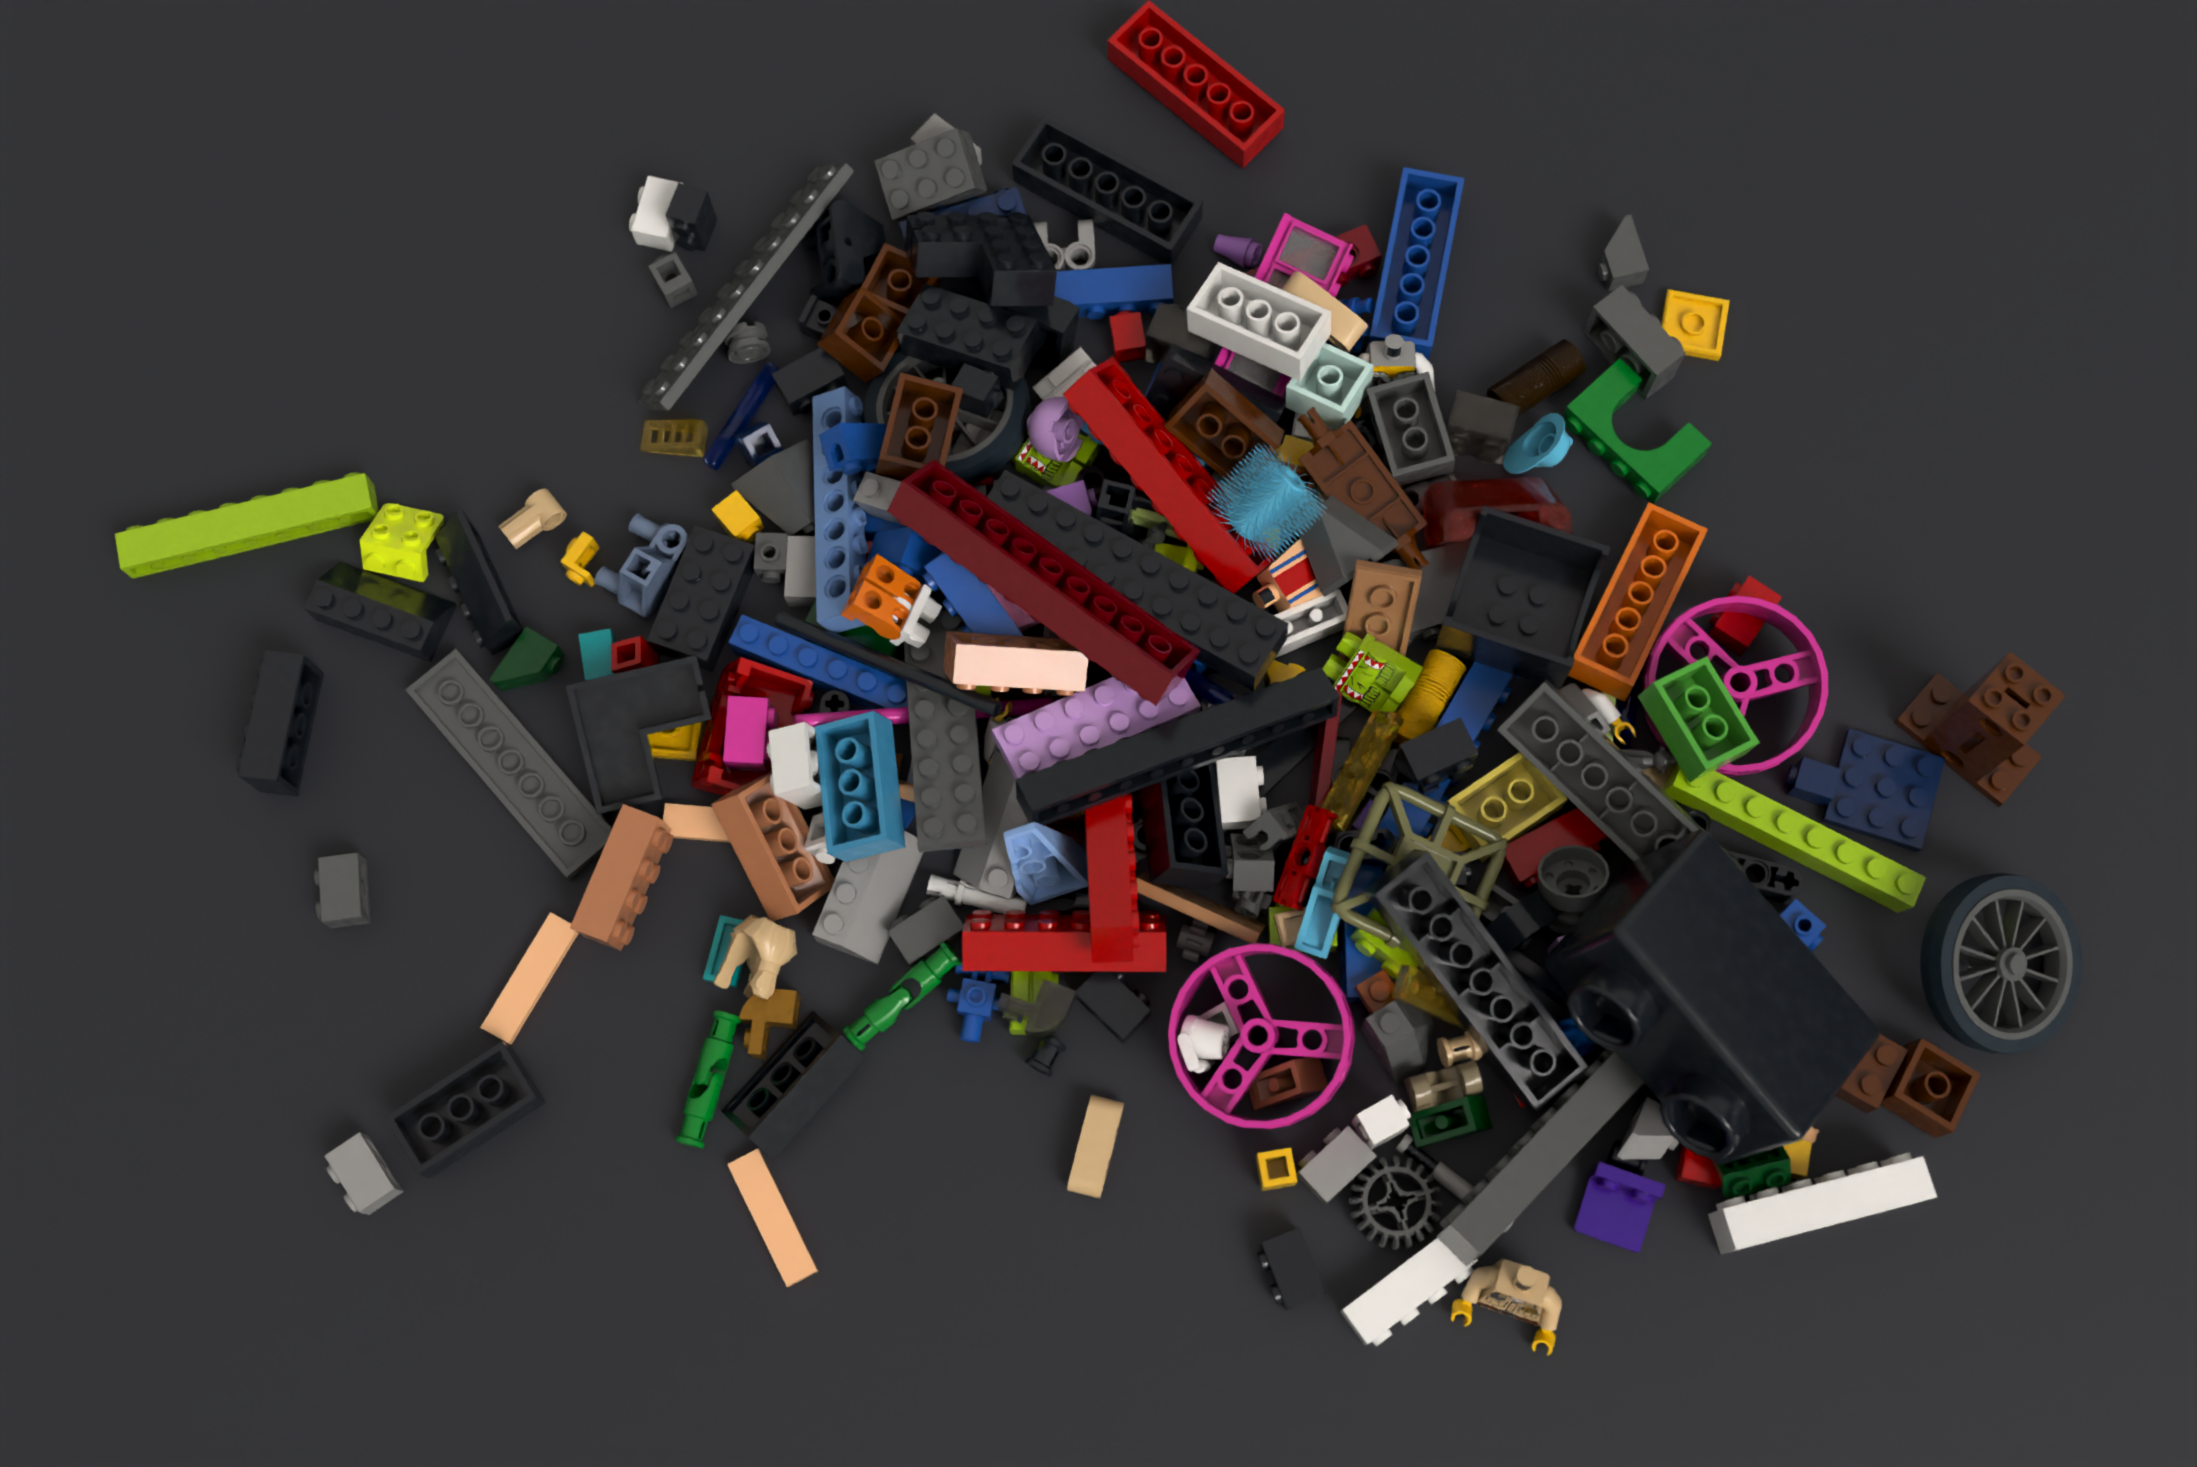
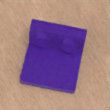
(1617, 1206)

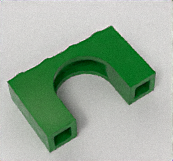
(1648, 471)

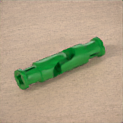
(884, 1011)
(716, 1054)

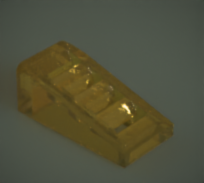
(685, 426)

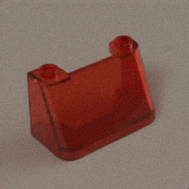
(1453, 505)

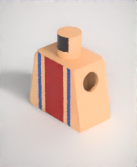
(1287, 581)

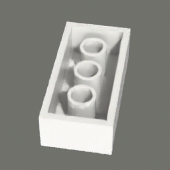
(1259, 321)

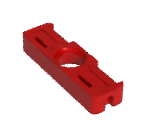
(1312, 837)

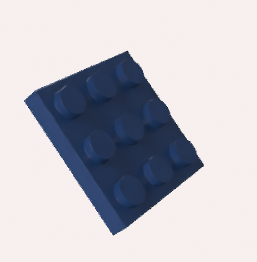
(1884, 790)

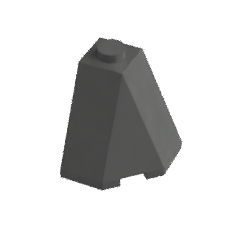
(783, 488)
(1339, 541)
(1399, 1039)

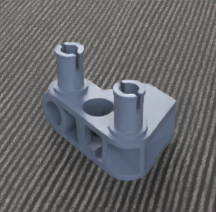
(660, 563)

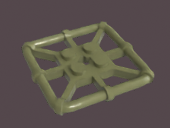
(1448, 861)

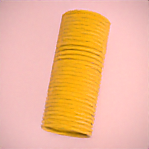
(1423, 704)

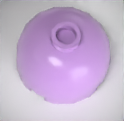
(1055, 429)

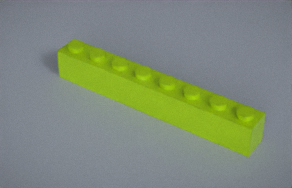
(246, 525)
(1798, 838)

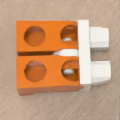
(891, 603)

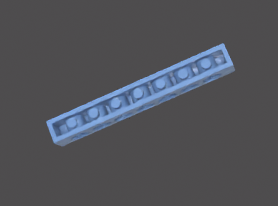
(838, 519)

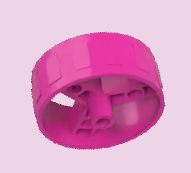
(1804, 668)
(1217, 1096)

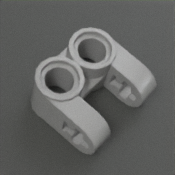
(1083, 249)

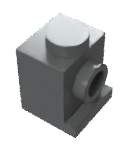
(672, 279)

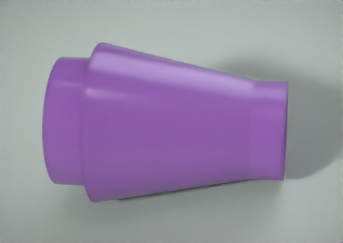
(1239, 250)

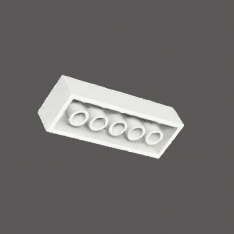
(1828, 1202)

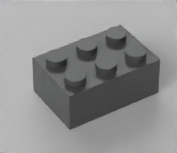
(931, 174)
(1628, 332)
(1410, 429)

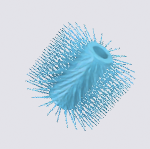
(1266, 502)

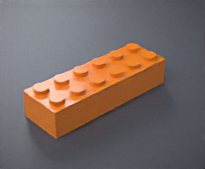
(1636, 601)

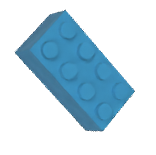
(859, 786)

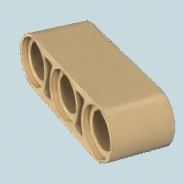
(1345, 324)
(1095, 1146)

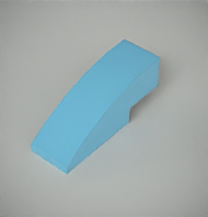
(1319, 922)

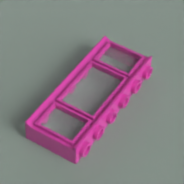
(1292, 249)

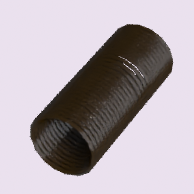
(1535, 382)

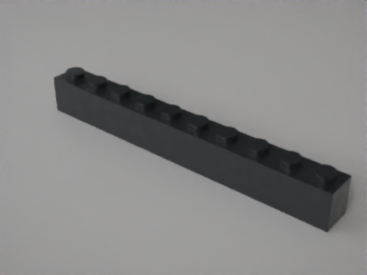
(1176, 747)

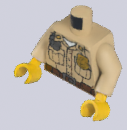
(1516, 1293)

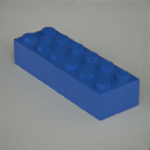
(1417, 258)

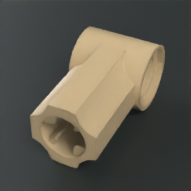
(539, 514)

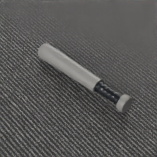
(1439, 1170)

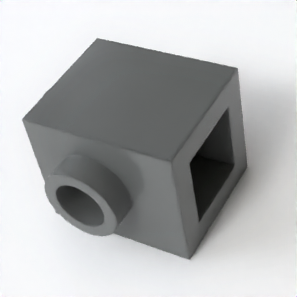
(770, 556)

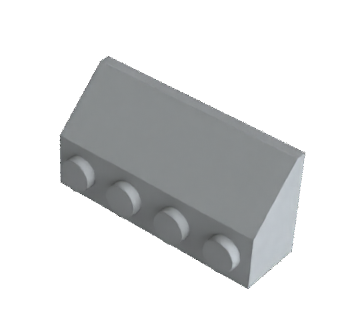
(989, 864)
(867, 901)

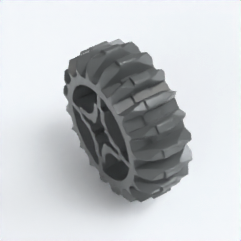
(1399, 1218)

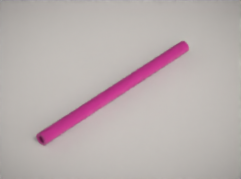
(901, 714)

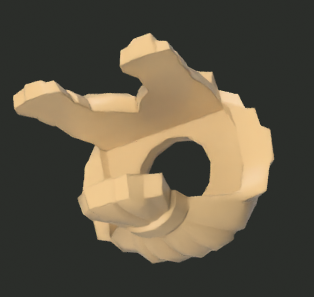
(765, 949)

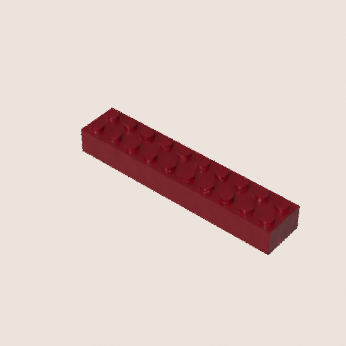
(1043, 581)

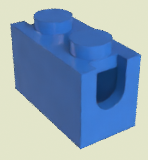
(853, 446)

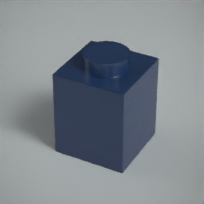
(758, 443)
(1812, 781)

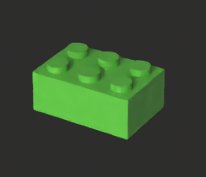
(1698, 719)

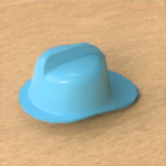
(1540, 446)

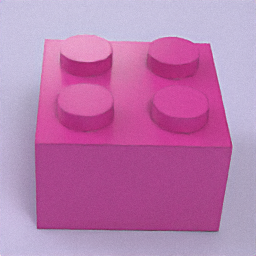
(747, 733)

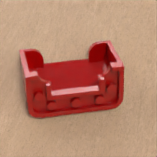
(747, 679)

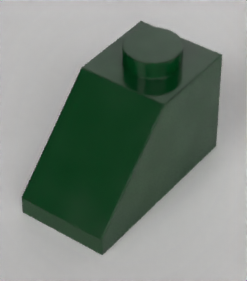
(528, 662)
(1450, 1121)

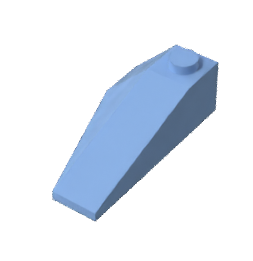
(1045, 862)

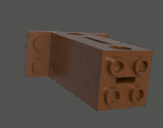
(1985, 727)

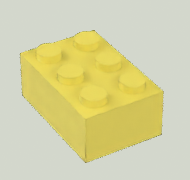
(1508, 800)

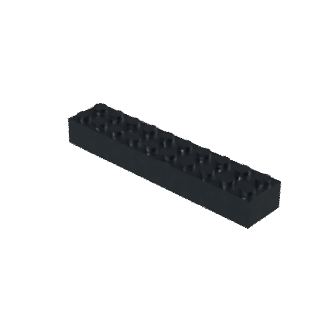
(1226, 629)

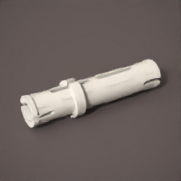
(968, 894)

